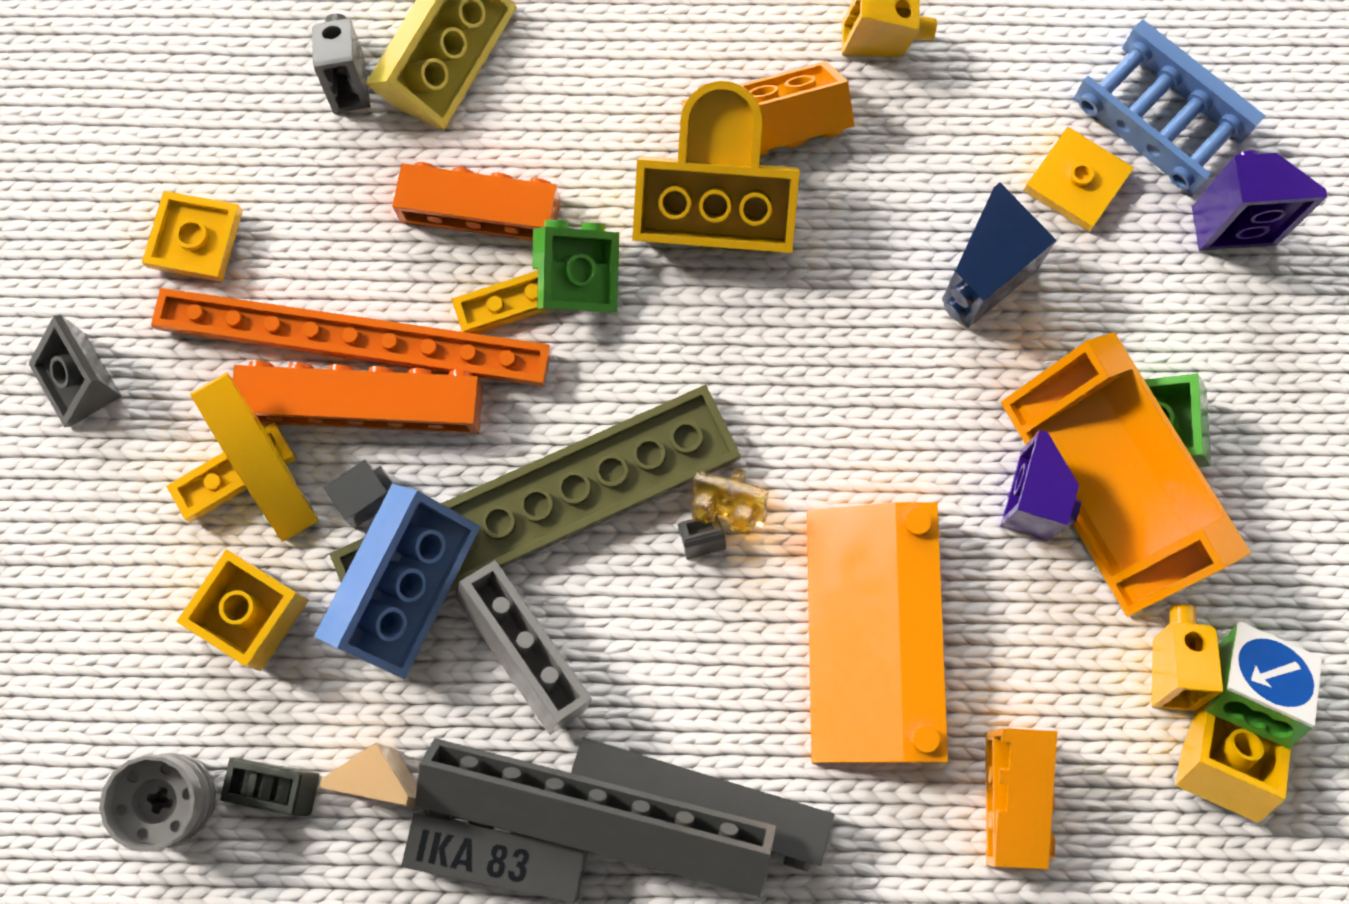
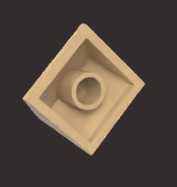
(376, 775)

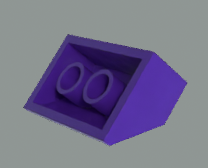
(1254, 202)

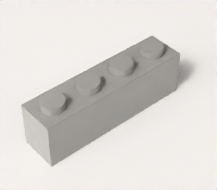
(522, 647)

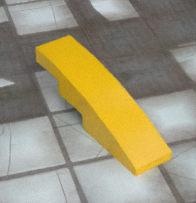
(254, 456)

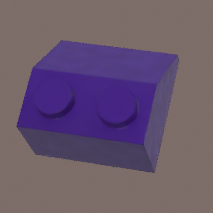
(1041, 491)

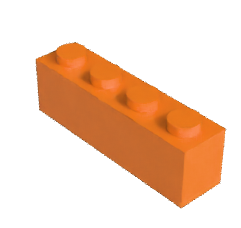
(474, 201)

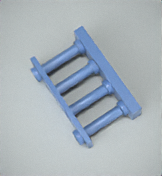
(1190, 80)

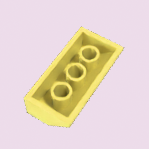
(438, 56)

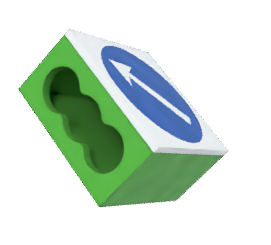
(1267, 685)

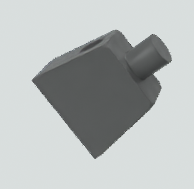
(336, 46)

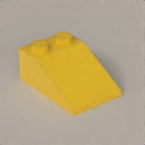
(1233, 767)

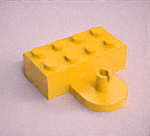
(716, 185)

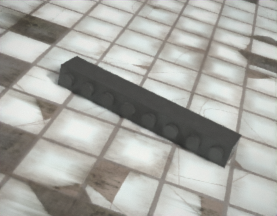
(595, 816)

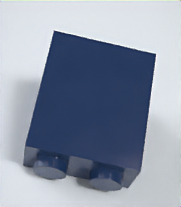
(998, 258)

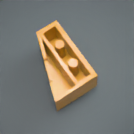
(1020, 797)

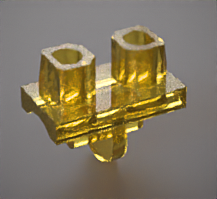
(730, 498)

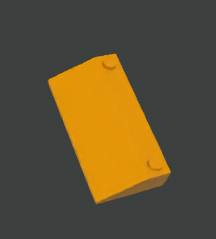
(1140, 491)
(876, 634)

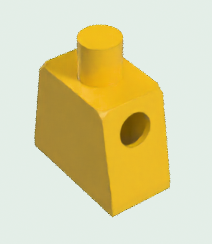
(884, 27)
(1185, 662)

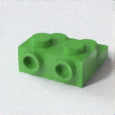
(576, 267)

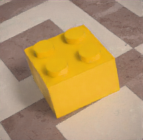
(242, 611)

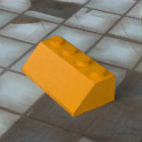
(801, 105)

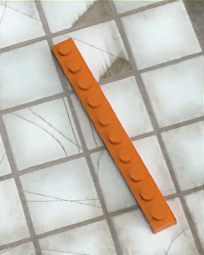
(351, 337)

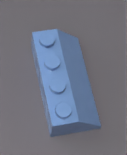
(398, 580)

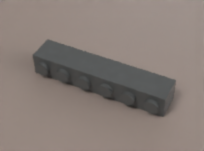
(799, 831)

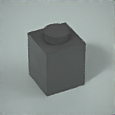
(359, 492)

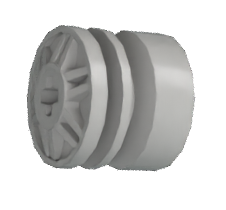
(133, 805)

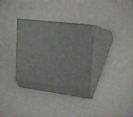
(701, 538)

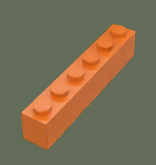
(362, 397)

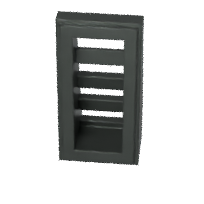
(295, 795)

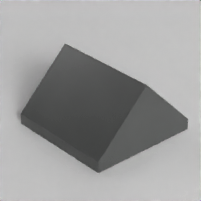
(71, 372)

